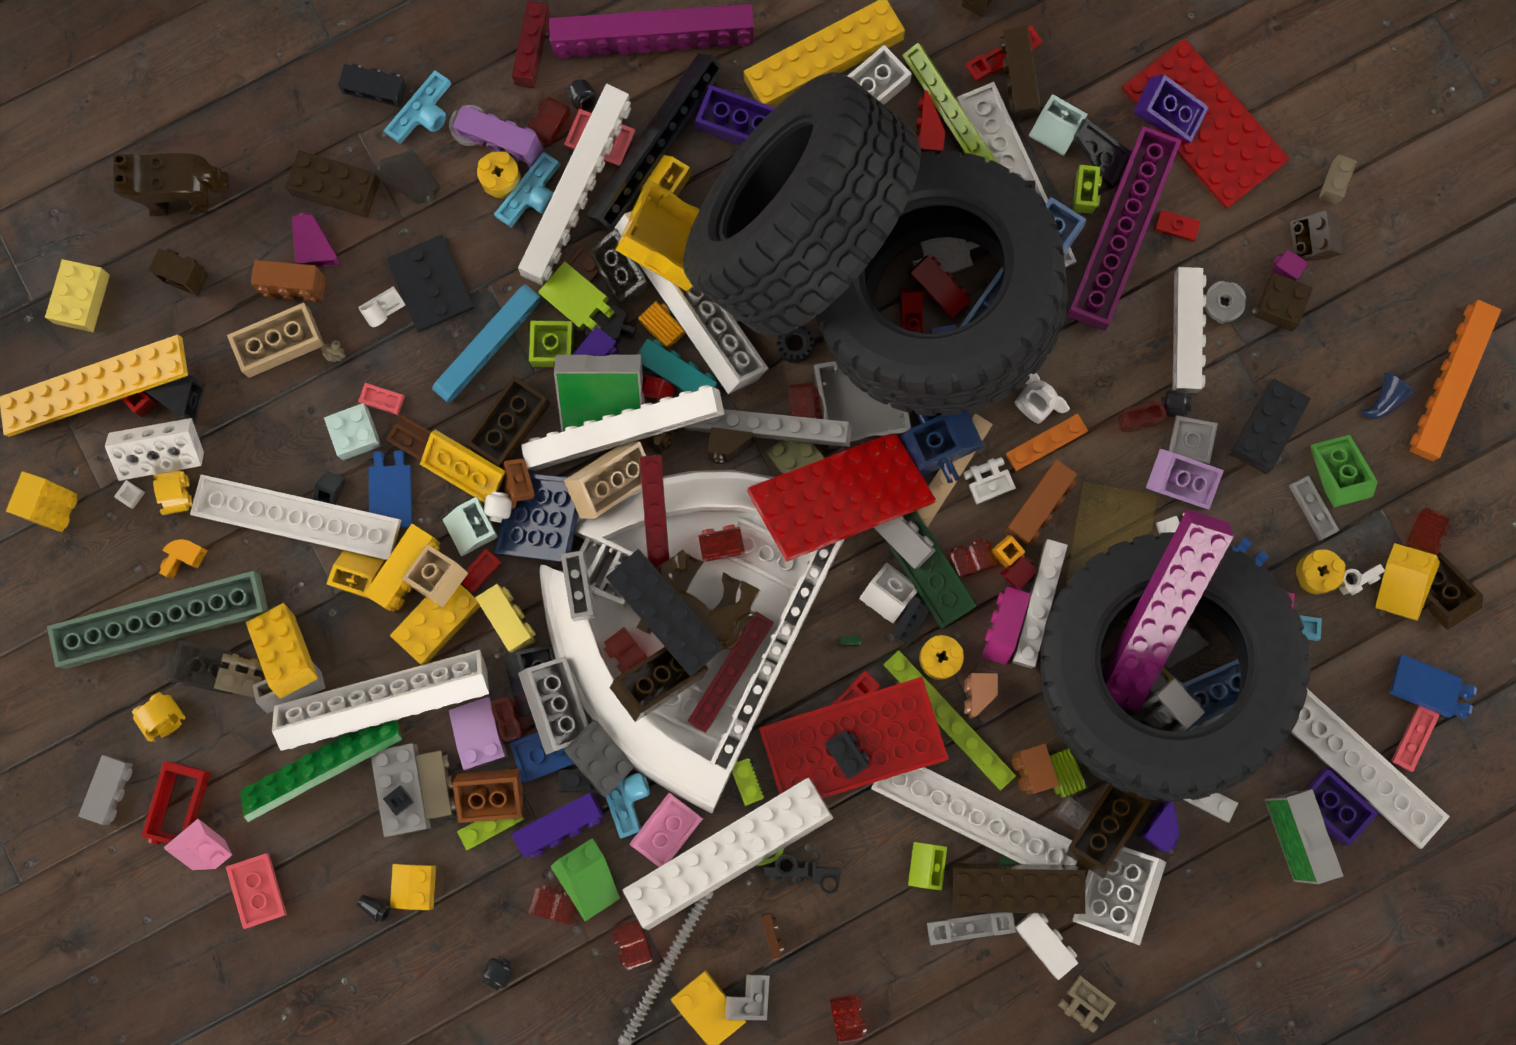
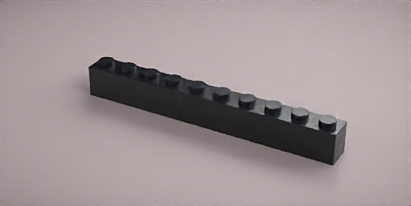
(654, 141)

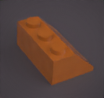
(488, 795)

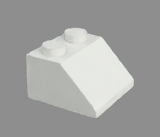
(889, 593)

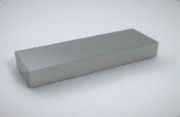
(1314, 508)

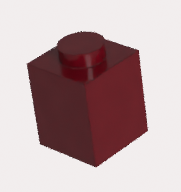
(1019, 572)

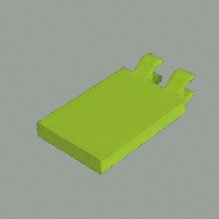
(575, 297)

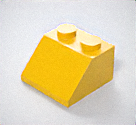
(413, 887)

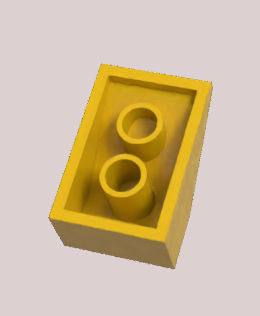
(1406, 581)
(704, 1009)

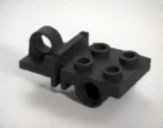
(798, 873)

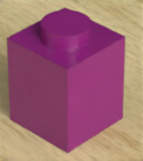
(1289, 265)

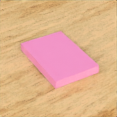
(666, 830)

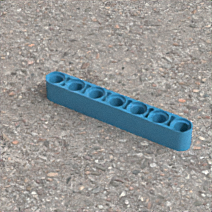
(486, 343)

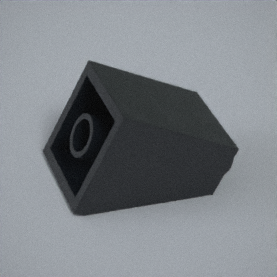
(180, 396)

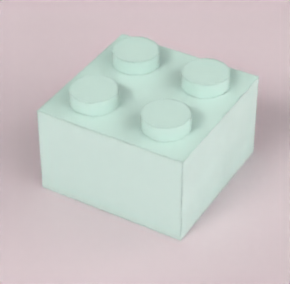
(352, 431)

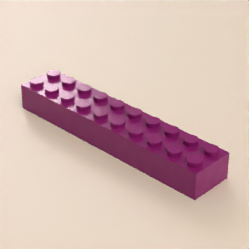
(652, 31)
(1124, 228)
(1165, 607)

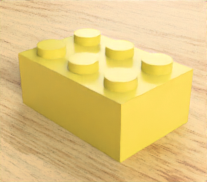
(77, 295)
(506, 618)

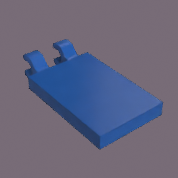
(391, 488)
(1431, 688)
(532, 758)

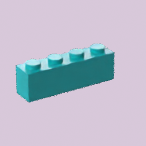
(672, 369)

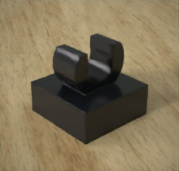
(398, 800)

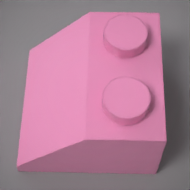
(199, 847)

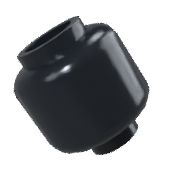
(581, 94)
(1177, 403)
(497, 972)

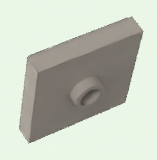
(1193, 438)

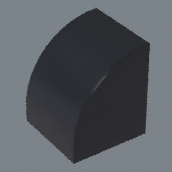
(329, 488)

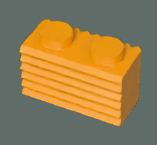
(662, 324)

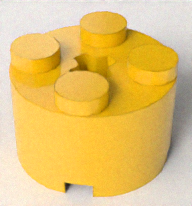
(495, 164)
(172, 492)
(1331, 567)
(948, 667)
(158, 716)

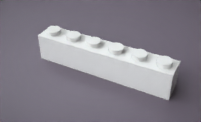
(1188, 329)
(1039, 603)

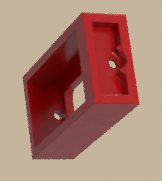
(161, 799)

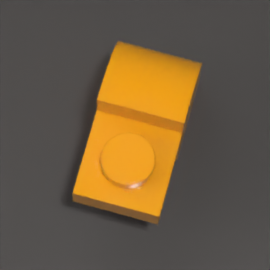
(1008, 551)
(179, 552)

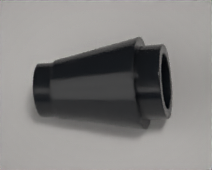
(375, 908)

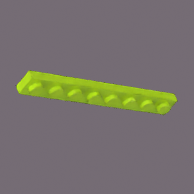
(946, 103)
(955, 725)

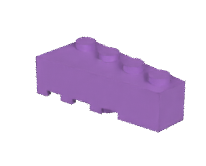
(498, 135)

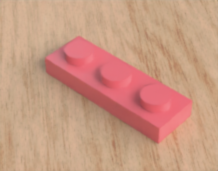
(1415, 738)

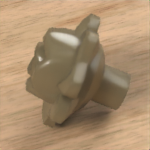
(333, 351)

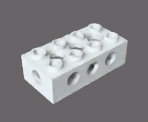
(154, 449)

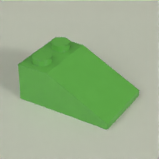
(1343, 471)
(586, 879)

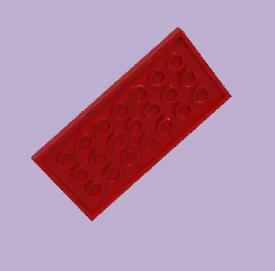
(1230, 147)
(840, 496)
(891, 726)

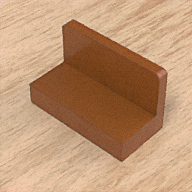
(517, 481)

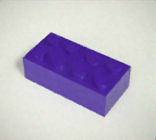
(730, 115)
(558, 825)

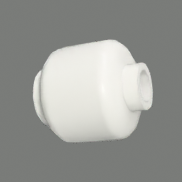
(498, 506)

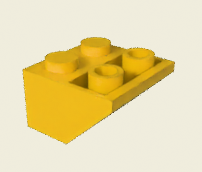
(670, 175)
(354, 572)

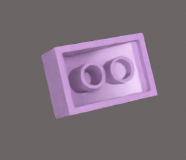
(1184, 479)
(477, 734)

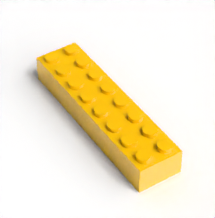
(825, 52)

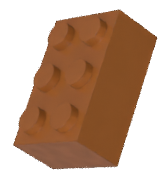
(288, 281)
(1034, 769)

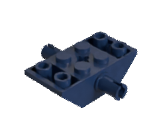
(956, 440)

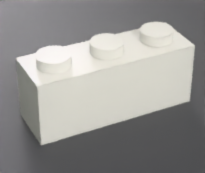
(1047, 944)

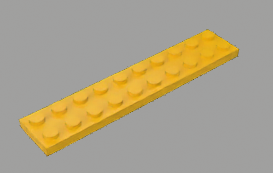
(93, 385)

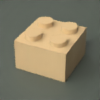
(435, 575)

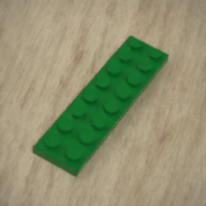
(317, 768)

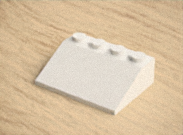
(1124, 897)

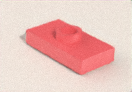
(381, 399)

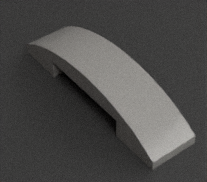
(970, 927)

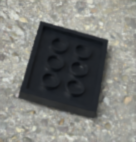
(430, 283)

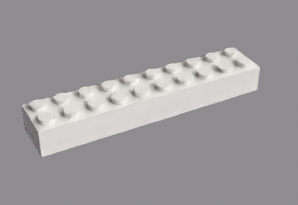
(574, 185)
(711, 331)
(380, 700)
(727, 854)

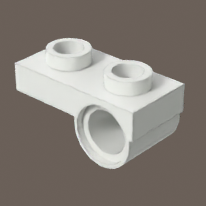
(378, 308)
(1359, 579)

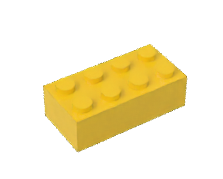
(42, 502)
(388, 586)
(433, 626)
(281, 650)

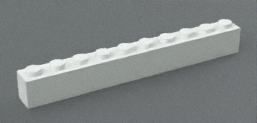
(623, 428)

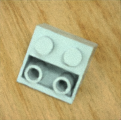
(1057, 125)
(469, 526)

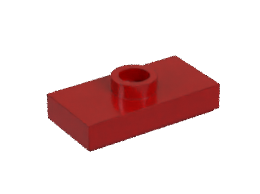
(1177, 225)
(480, 571)

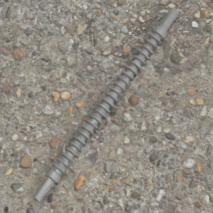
(663, 971)

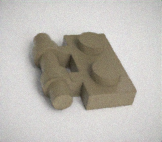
(238, 682)
(1090, 998)

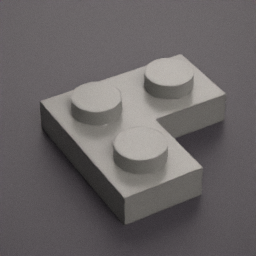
(755, 1002)

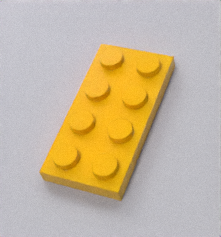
(461, 466)

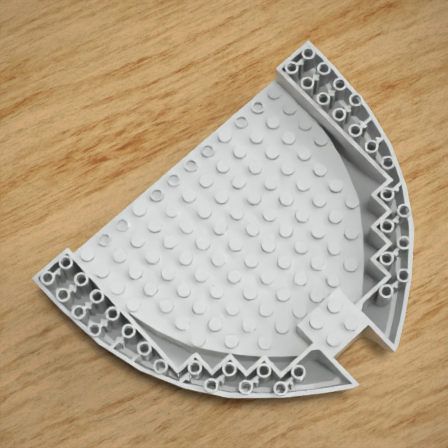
(664, 742)

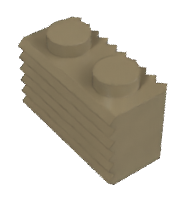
(1338, 179)

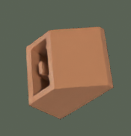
(981, 691)

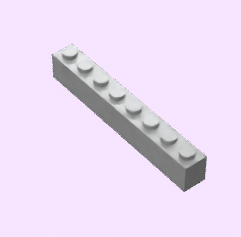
(780, 427)

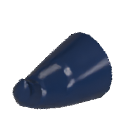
(1392, 395)

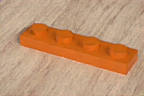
(1046, 442)

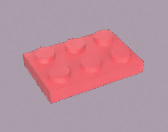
(621, 143)
(256, 890)

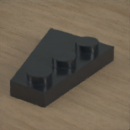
(1102, 151)

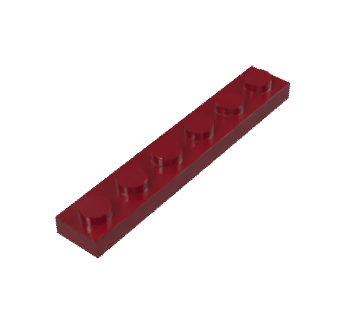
(654, 509)
(730, 672)

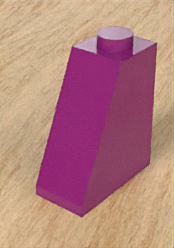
(311, 243)

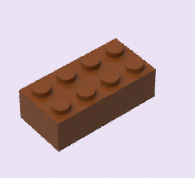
(1042, 501)

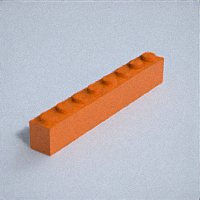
(1455, 380)

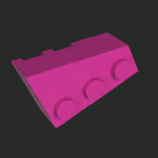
(1006, 625)

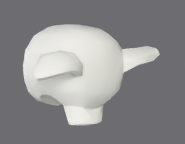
(1039, 400)

